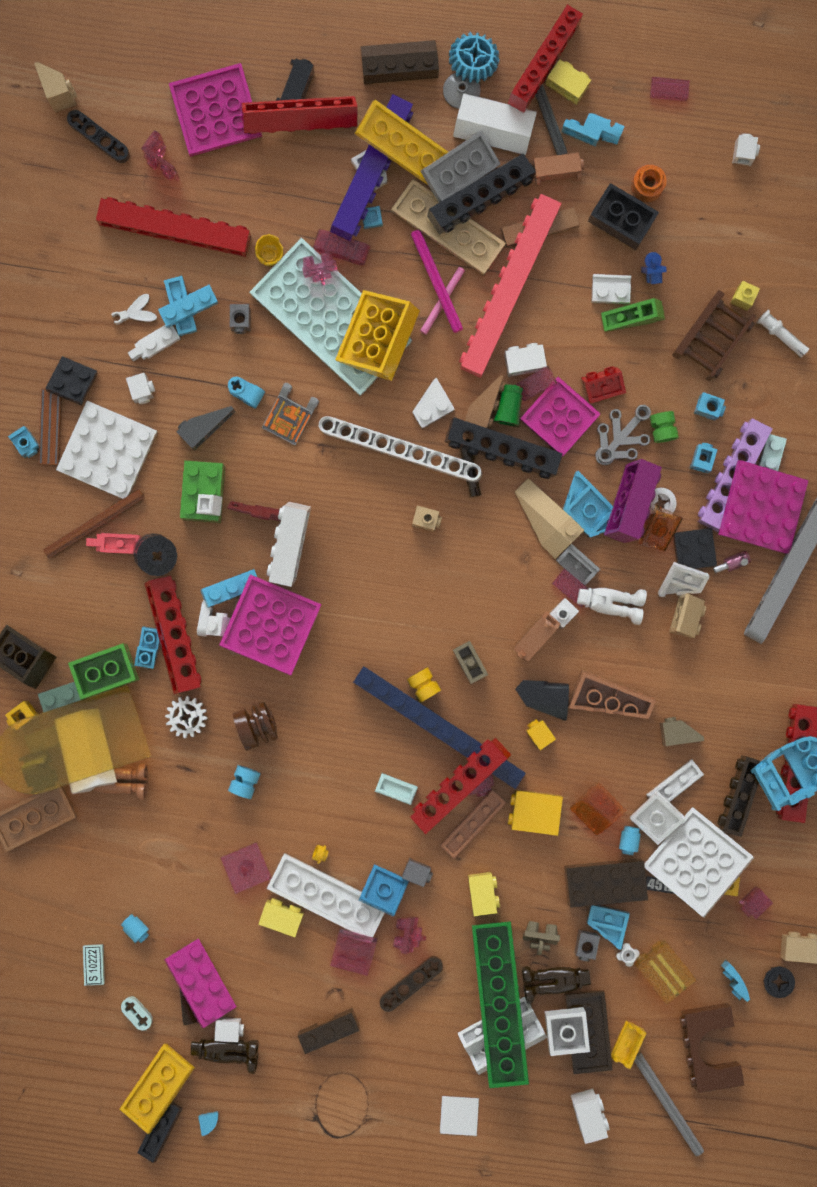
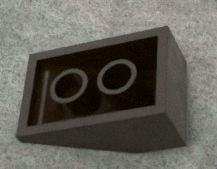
(24, 657)

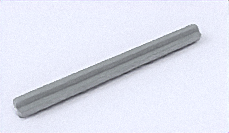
(668, 1104)

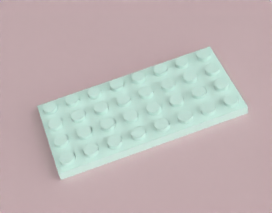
(313, 311)

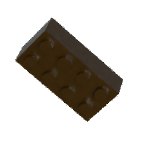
(606, 882)

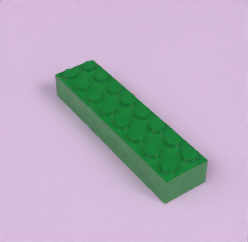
(500, 1005)

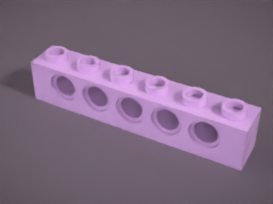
(760, 434)

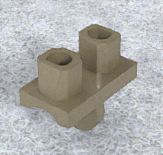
(549, 937)

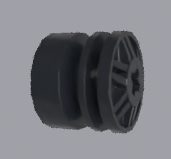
(143, 554)

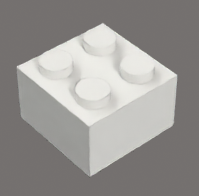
(567, 1031)
(588, 1113)

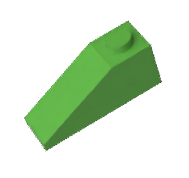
(633, 315)

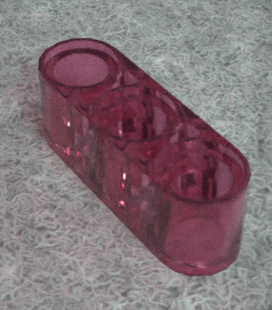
(340, 248)

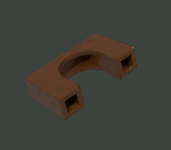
(697, 1023)

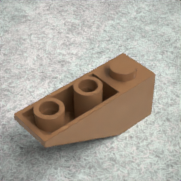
(481, 409)

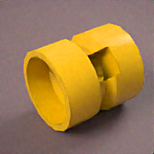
(424, 685)

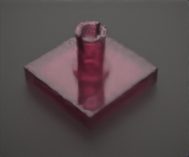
(246, 867)

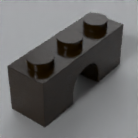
(329, 1032)

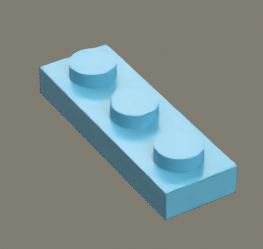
(175, 290)
(188, 306)
(226, 589)

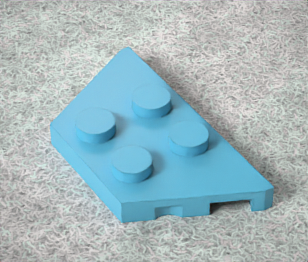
(587, 506)

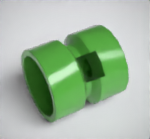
(664, 427)

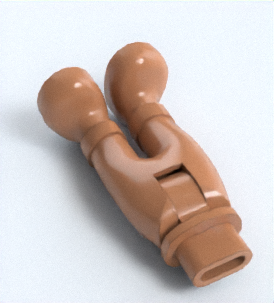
(139, 789)

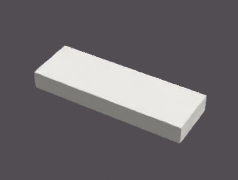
(678, 781)

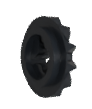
(785, 988)

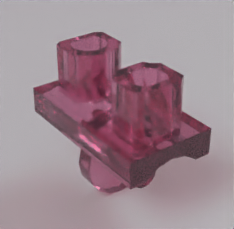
(312, 269)
(411, 937)

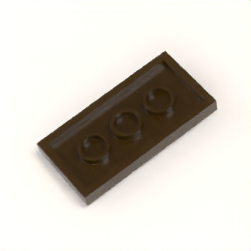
(596, 1014)

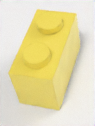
(568, 81)
(482, 893)
(281, 917)

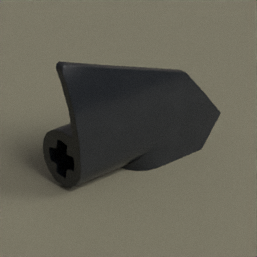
(545, 697)

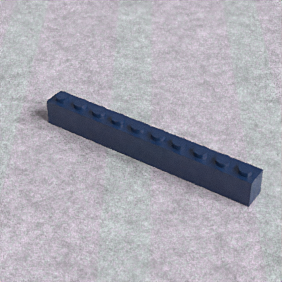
(432, 722)

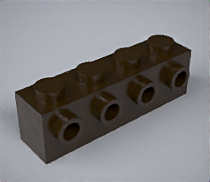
(740, 798)

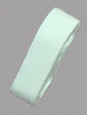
(140, 1009)

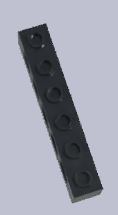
(518, 167)
(550, 458)

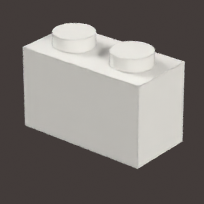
(525, 360)

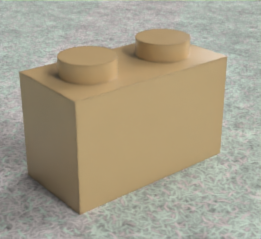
(799, 948)

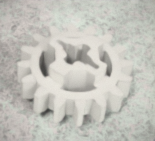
(188, 725)

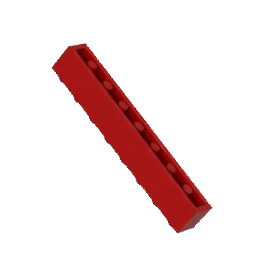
(173, 227)

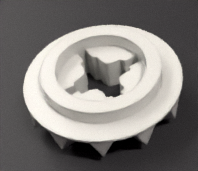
(664, 494)

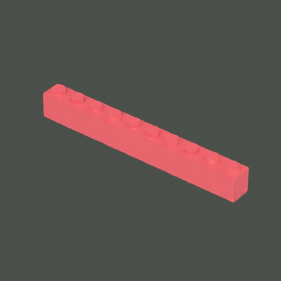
(511, 284)

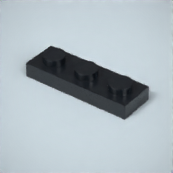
(155, 1141)

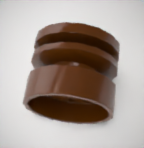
(254, 726)

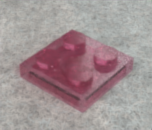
(353, 952)

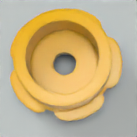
(320, 853)

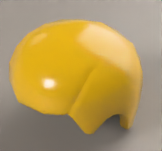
(268, 250)

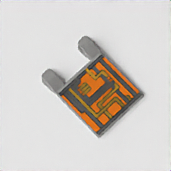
(289, 418)

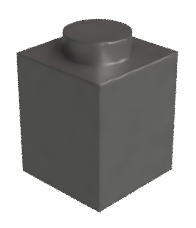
(417, 872)

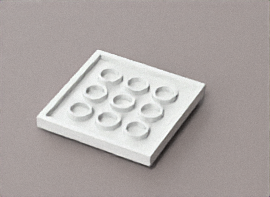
(107, 450)
(698, 862)

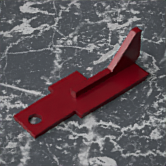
(255, 511)

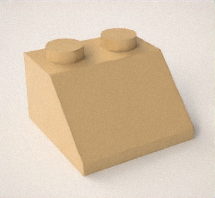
(56, 88)
(687, 616)

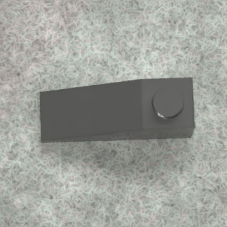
(200, 428)

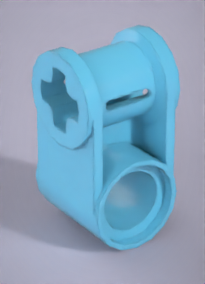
(249, 393)

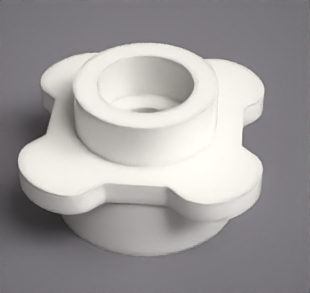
(634, 953)

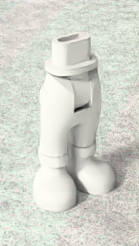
(602, 601)

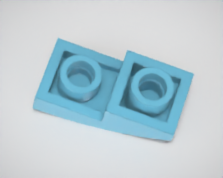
(147, 648)
(737, 984)

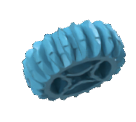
(485, 56)

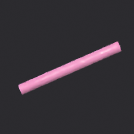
(438, 307)

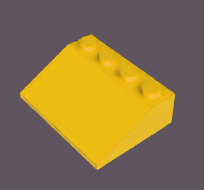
(378, 334)

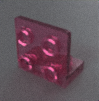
(153, 151)

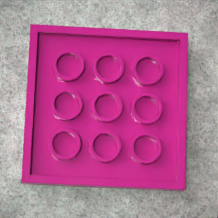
(212, 109)
(763, 507)
(270, 625)

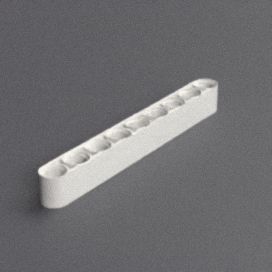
(392, 443)

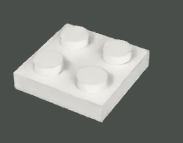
(657, 818)

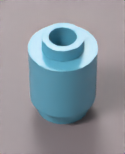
(629, 840)
(135, 929)

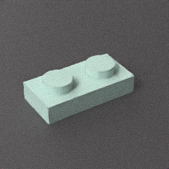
(772, 452)

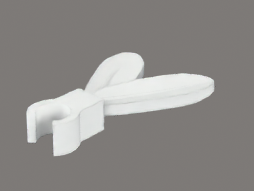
(135, 311)

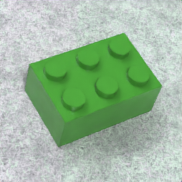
(204, 479)
(103, 671)

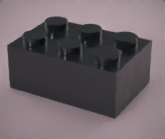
(623, 216)

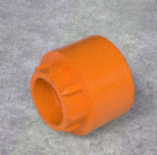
(650, 173)

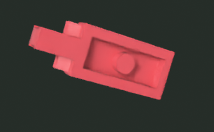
(113, 543)

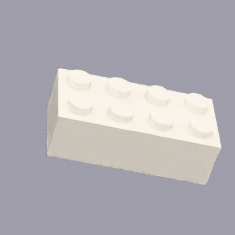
(289, 545)

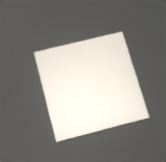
(459, 1115)

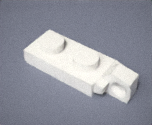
(154, 343)

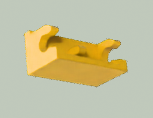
(628, 1044)

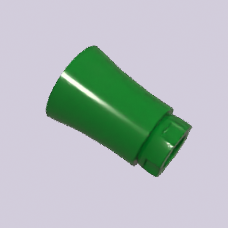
(509, 406)

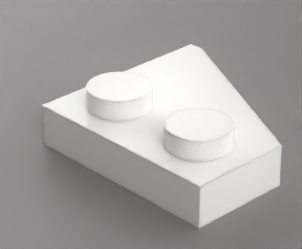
(683, 580)

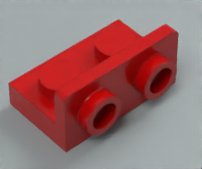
(604, 384)

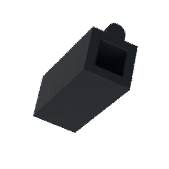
(298, 80)

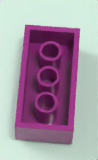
(633, 501)

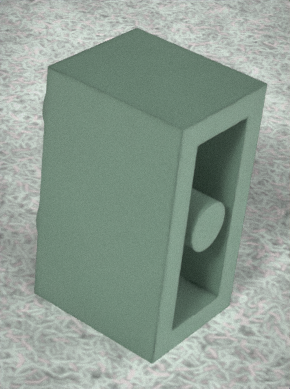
(59, 697)

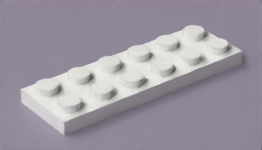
(324, 896)

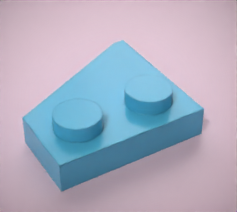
(609, 922)

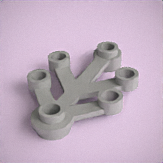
(620, 437)

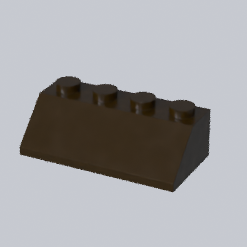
(400, 62)

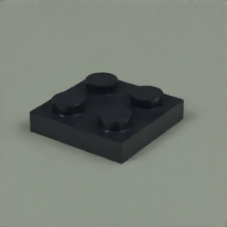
(71, 380)
(695, 548)

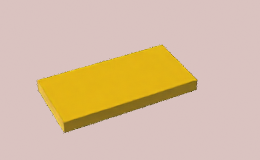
(157, 1088)

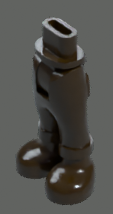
(565, 981)
(228, 1052)

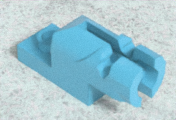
(593, 129)

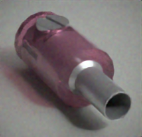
(734, 562)

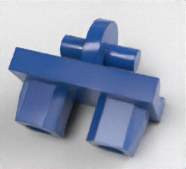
(654, 269)

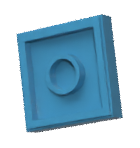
(383, 890)

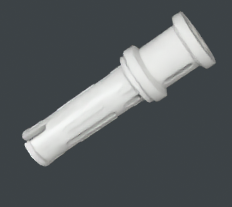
(775, 328)

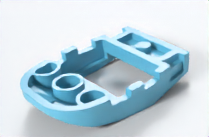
(802, 760)

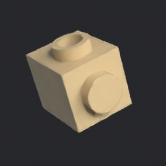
(426, 518)

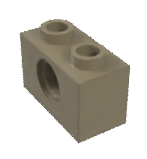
(470, 662)

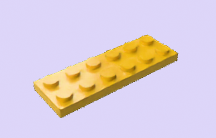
(398, 140)

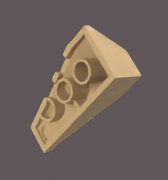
(549, 521)

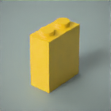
(535, 812)

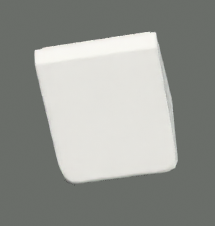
(209, 505)

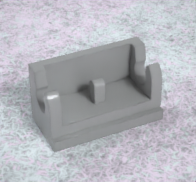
(578, 564)

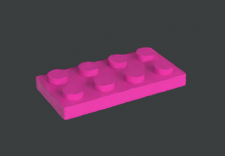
(200, 983)

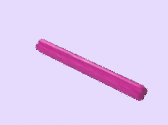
(436, 281)

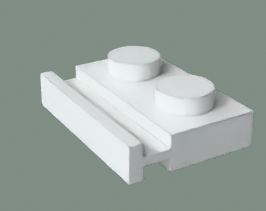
(611, 289)

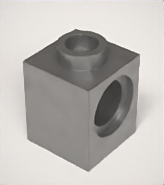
(240, 310)
(585, 936)

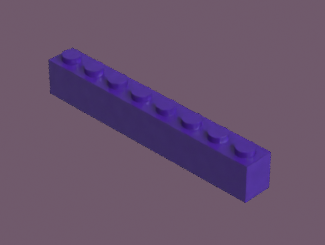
(365, 180)

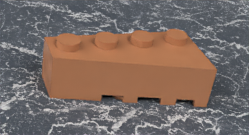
(605, 696)

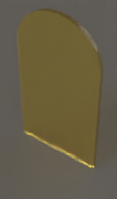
(72, 743)

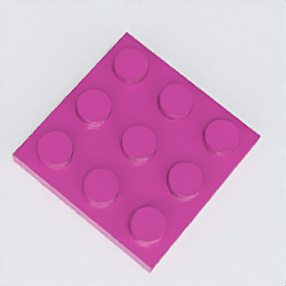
(560, 416)

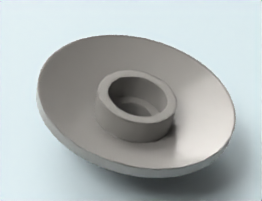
(454, 95)

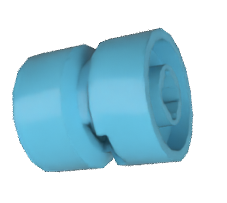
(244, 782)

